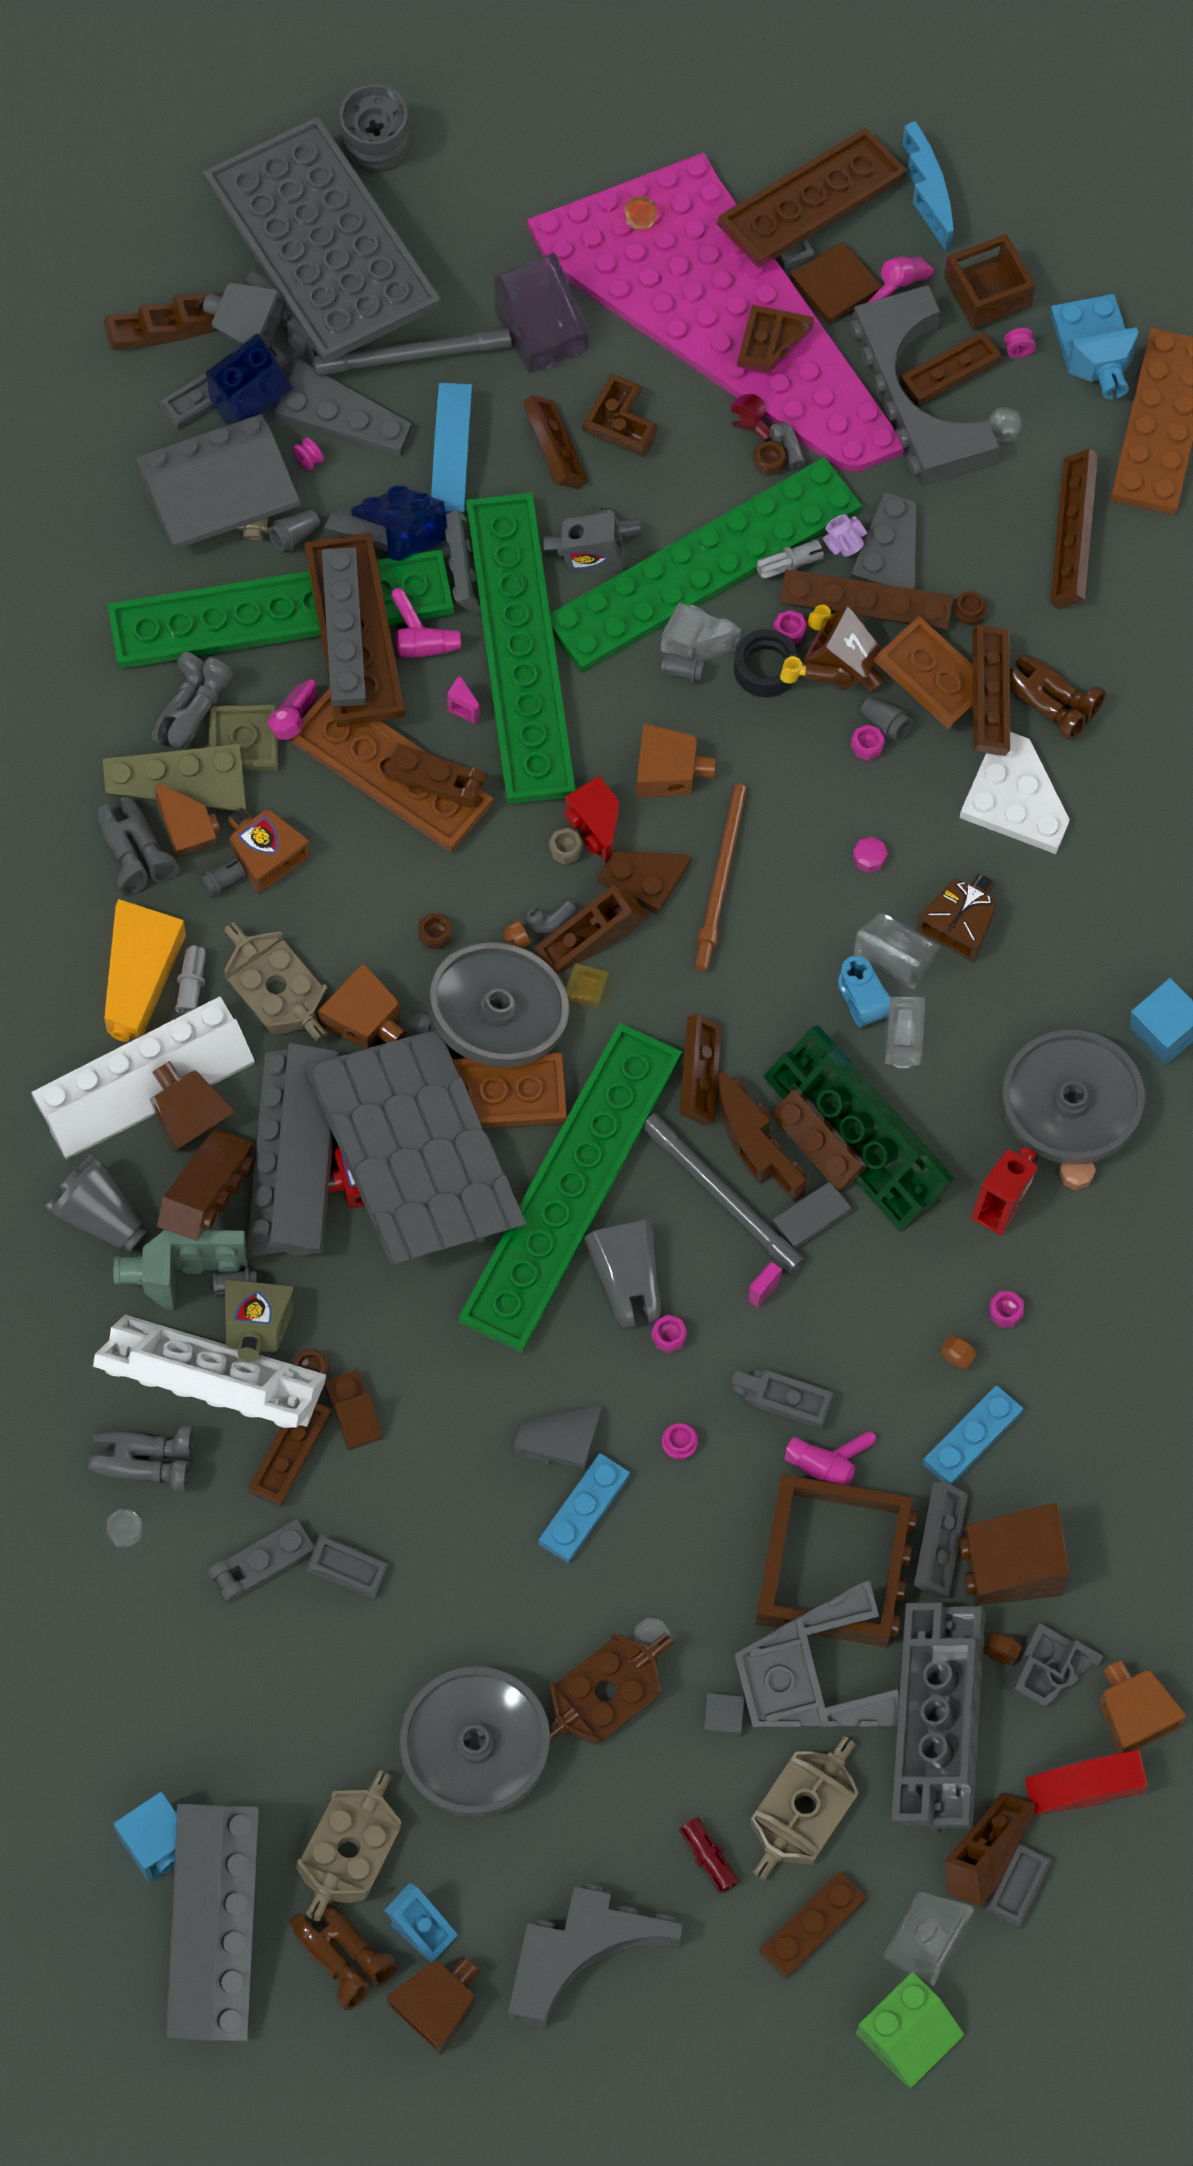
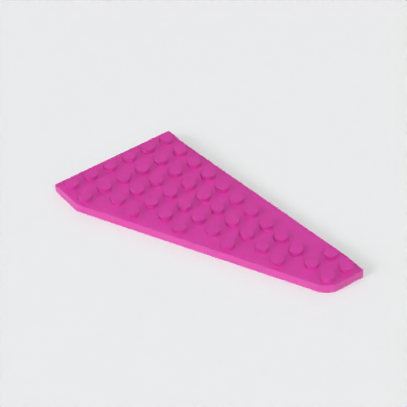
(694, 298)

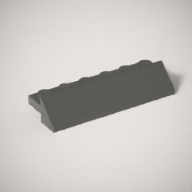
(290, 1157)
(938, 1716)
(212, 1922)

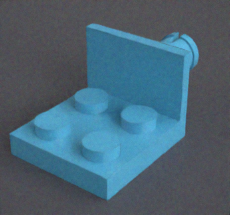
(1095, 342)

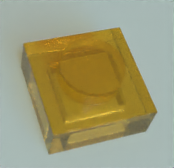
(586, 985)

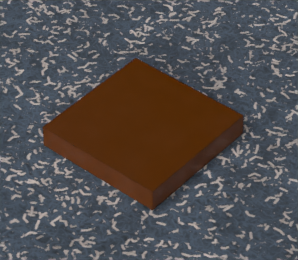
(835, 283)

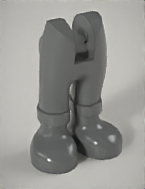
(193, 700)
(133, 875)
(131, 1444)

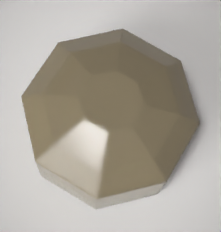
(565, 846)

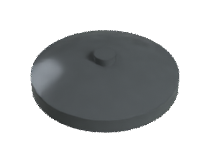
(498, 1004)
(1073, 1096)
(475, 1741)

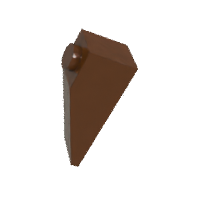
(592, 929)
(986, 1851)

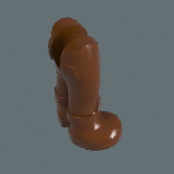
(1044, 678)
(353, 1987)

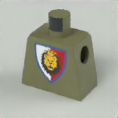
(256, 1316)

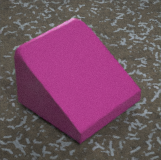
(302, 697)
(462, 702)

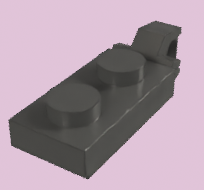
(783, 1396)

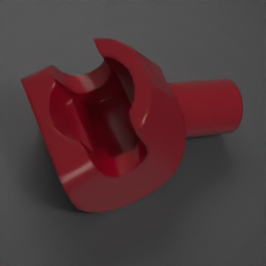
(751, 412)

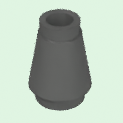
(292, 530)
(890, 719)

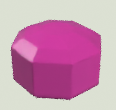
(792, 625)
(285, 722)
(867, 742)
(870, 854)
(1006, 1309)
(669, 1333)

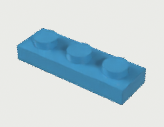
(972, 1436)
(584, 1508)

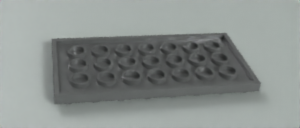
(322, 240)

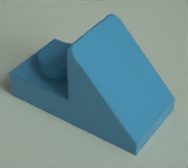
(420, 1923)

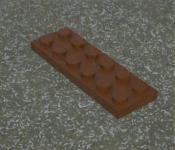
(811, 197)
(380, 670)

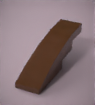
(160, 323)

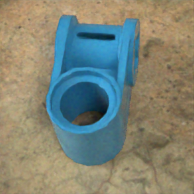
(866, 996)

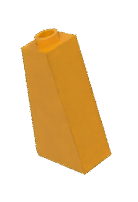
(140, 963)

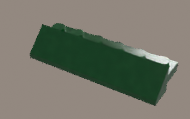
(900, 1168)

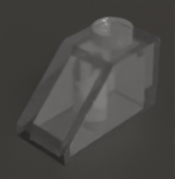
(904, 1031)

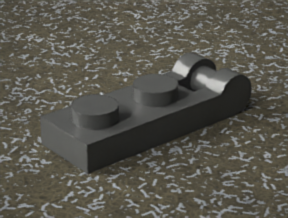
(262, 1561)

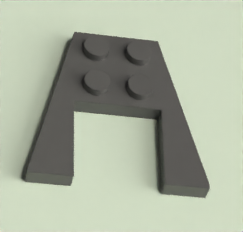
(782, 1677)

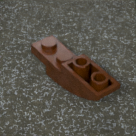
(748, 1129)

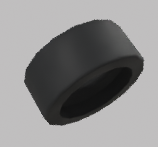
(760, 640)

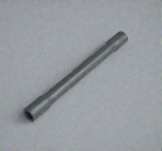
(481, 341)
(776, 1245)

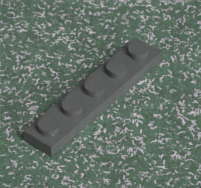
(343, 627)

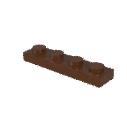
(991, 690)

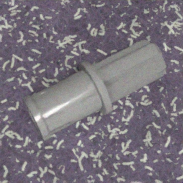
(789, 559)
(191, 979)

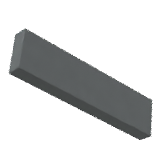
(193, 398)

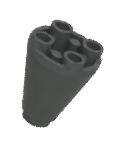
(98, 1206)

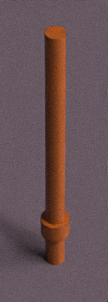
(708, 934)

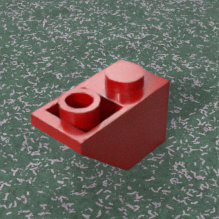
(596, 816)

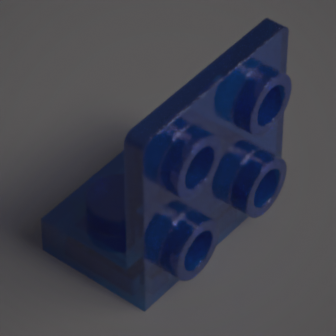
(410, 520)

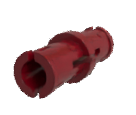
(709, 1855)

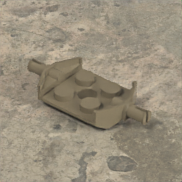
(269, 959)
(355, 1818)
(799, 1836)

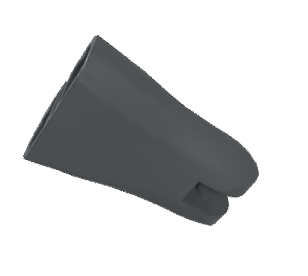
(627, 1268)

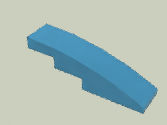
(930, 188)
(451, 445)

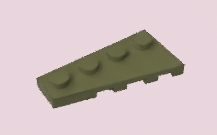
(203, 774)

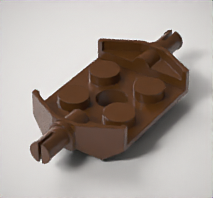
(618, 1662)

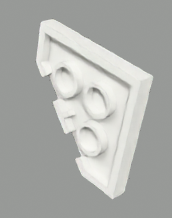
(1017, 798)

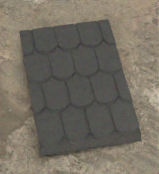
(414, 1146)

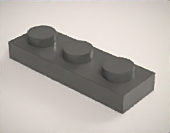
(462, 562)
(940, 1540)

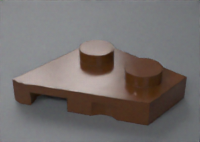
(771, 337)
(646, 875)

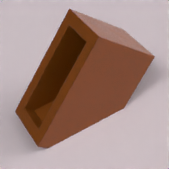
(185, 821)

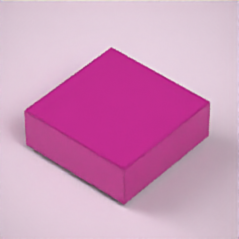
(764, 1284)

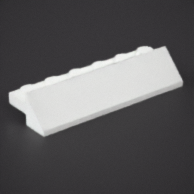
(118, 1086)
(210, 1372)

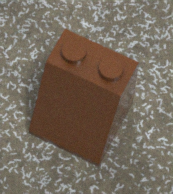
(1015, 1556)

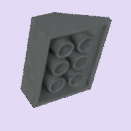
(217, 481)

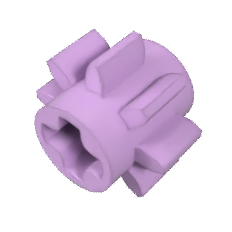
(844, 535)

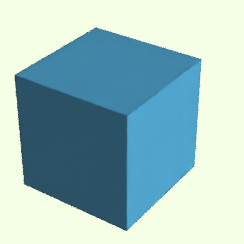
(1164, 1021)
(150, 1836)

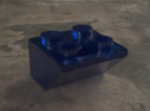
(246, 381)

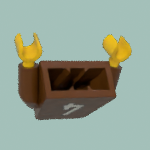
(839, 654)

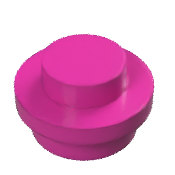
(679, 1441)

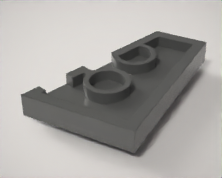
(889, 545)

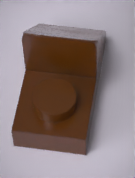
(353, 1410)

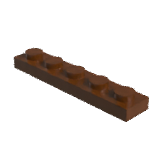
(1074, 529)
(866, 598)

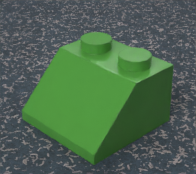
(910, 2030)

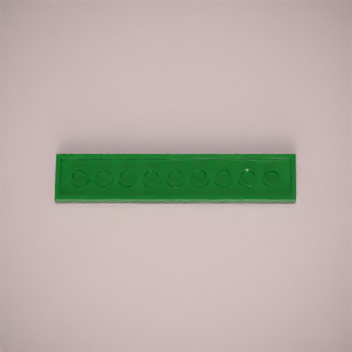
(701, 564)
(259, 612)
(520, 649)
(570, 1188)

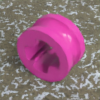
(1020, 343)
(308, 454)

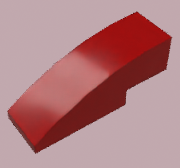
(1087, 1783)

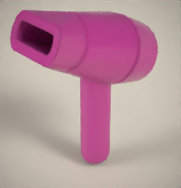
(902, 272)
(416, 639)
(828, 1465)

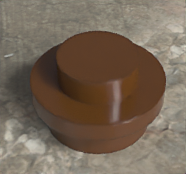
(970, 607)

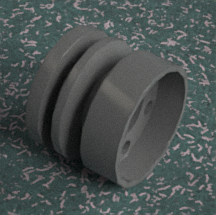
(374, 127)

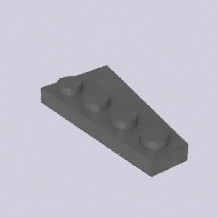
(340, 412)

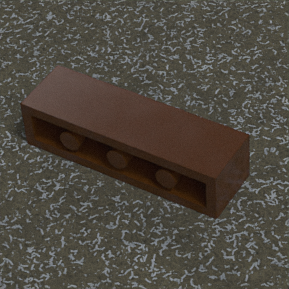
(206, 1185)

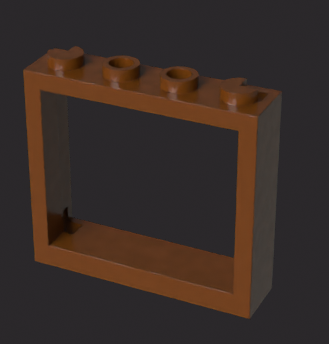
(861, 1631)

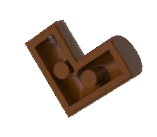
(612, 419)

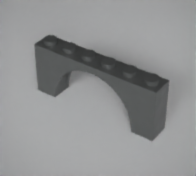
(934, 446)

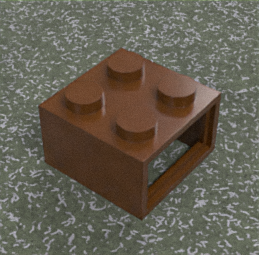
(991, 286)

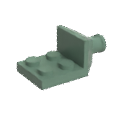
(172, 1252)

